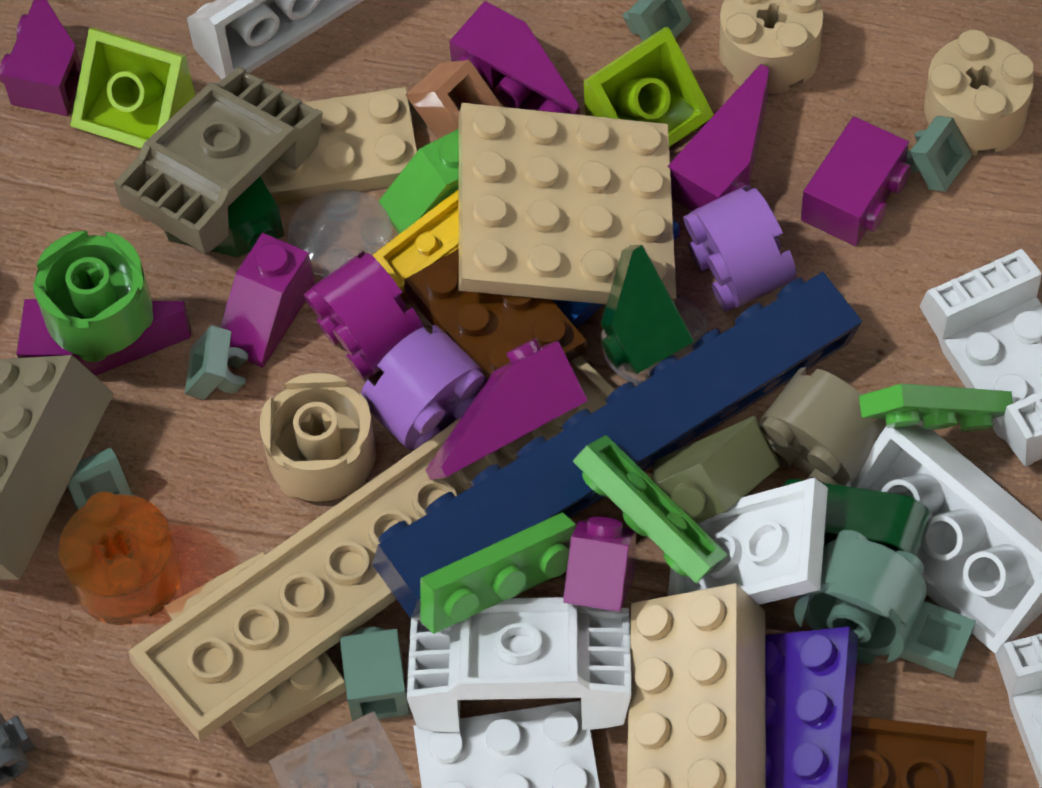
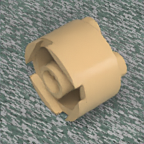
(771, 33)
(983, 88)
(318, 438)

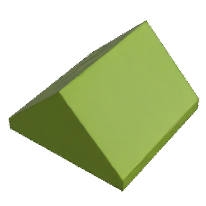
(649, 86)
(129, 88)

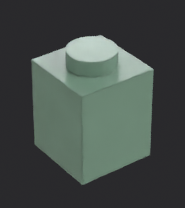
(374, 673)

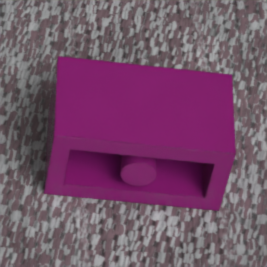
(855, 181)

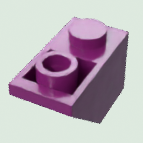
(43, 63)

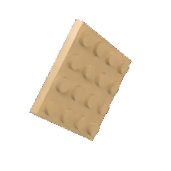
(558, 201)

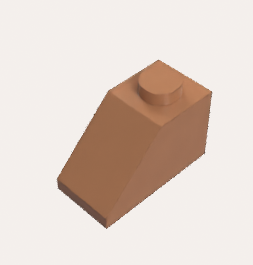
(444, 90)

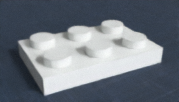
(770, 544)
(511, 751)

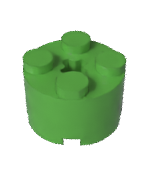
(93, 294)

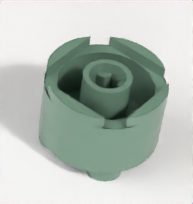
(869, 591)

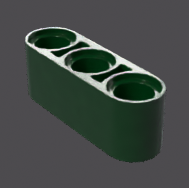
(880, 516)

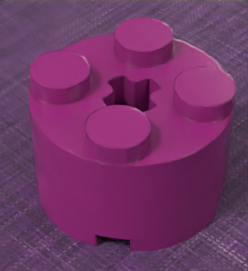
(362, 312)

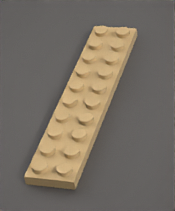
(307, 588)

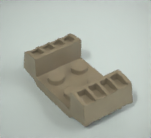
(214, 154)

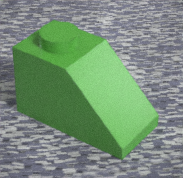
(423, 182)

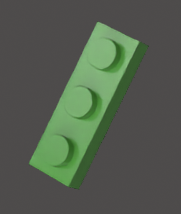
(935, 406)
(649, 509)
(495, 573)

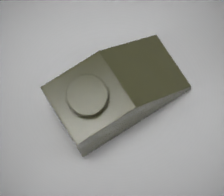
(716, 470)

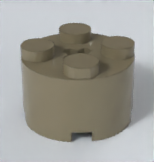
(820, 428)

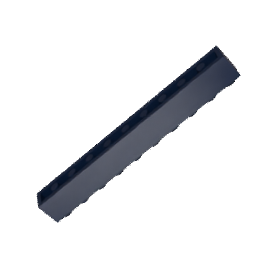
(644, 420)

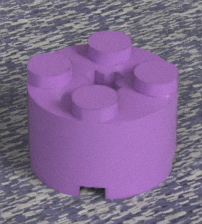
(740, 246)
(423, 386)

